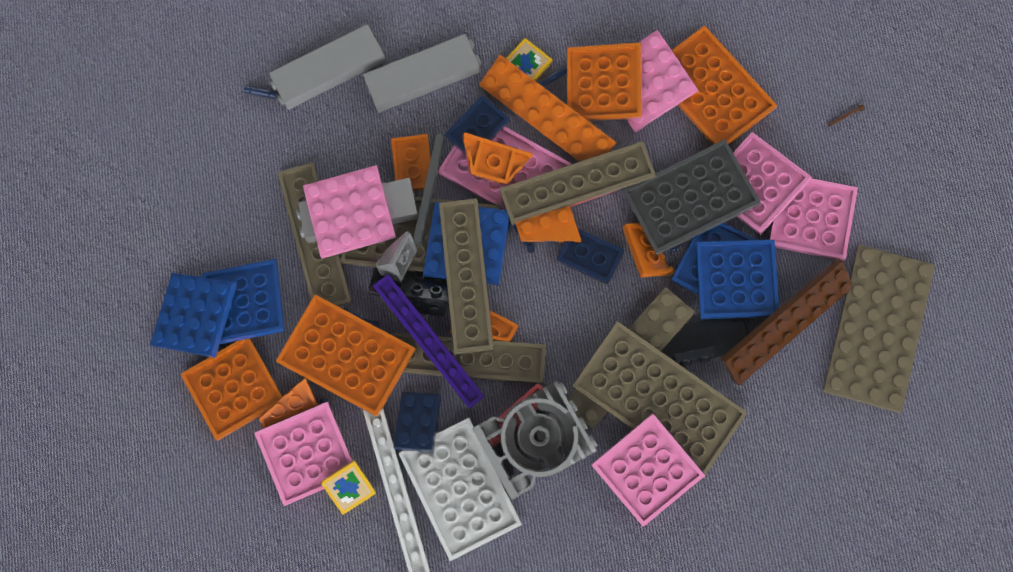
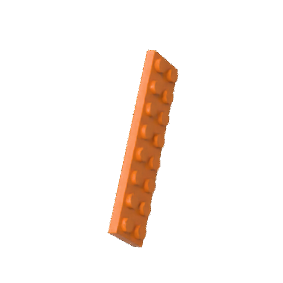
(545, 111)

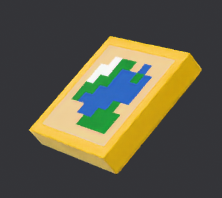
(530, 59)
(348, 487)

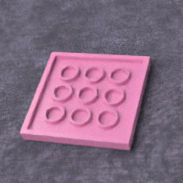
(663, 81)
(772, 178)
(349, 211)
(817, 220)
(303, 452)
(648, 469)

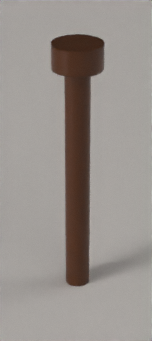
(860, 107)

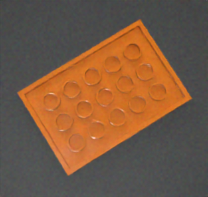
(726, 96)
(346, 355)

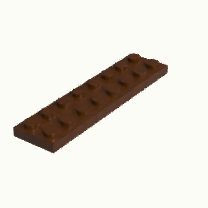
(787, 322)

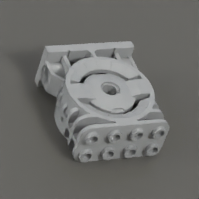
(576, 444)

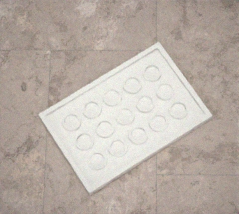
(460, 491)

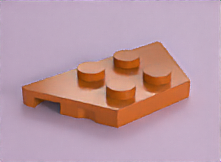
(492, 159)

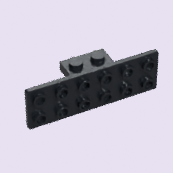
(424, 292)
(705, 340)

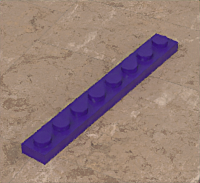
(429, 341)

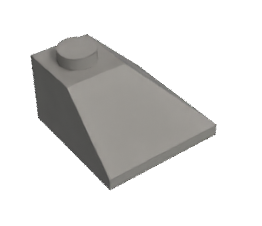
(397, 257)

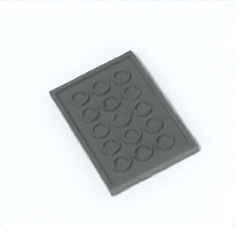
(691, 197)

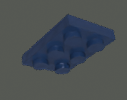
(481, 120)
(591, 256)
(417, 422)

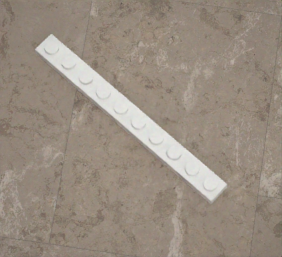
(396, 492)

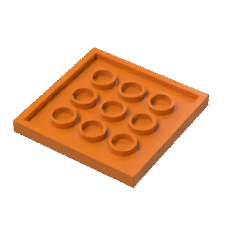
(605, 81)
(231, 388)

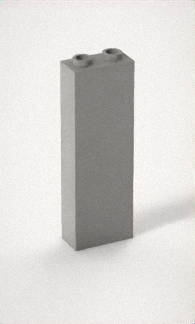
(327, 67)
(422, 73)
(399, 199)

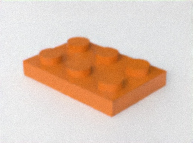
(412, 159)

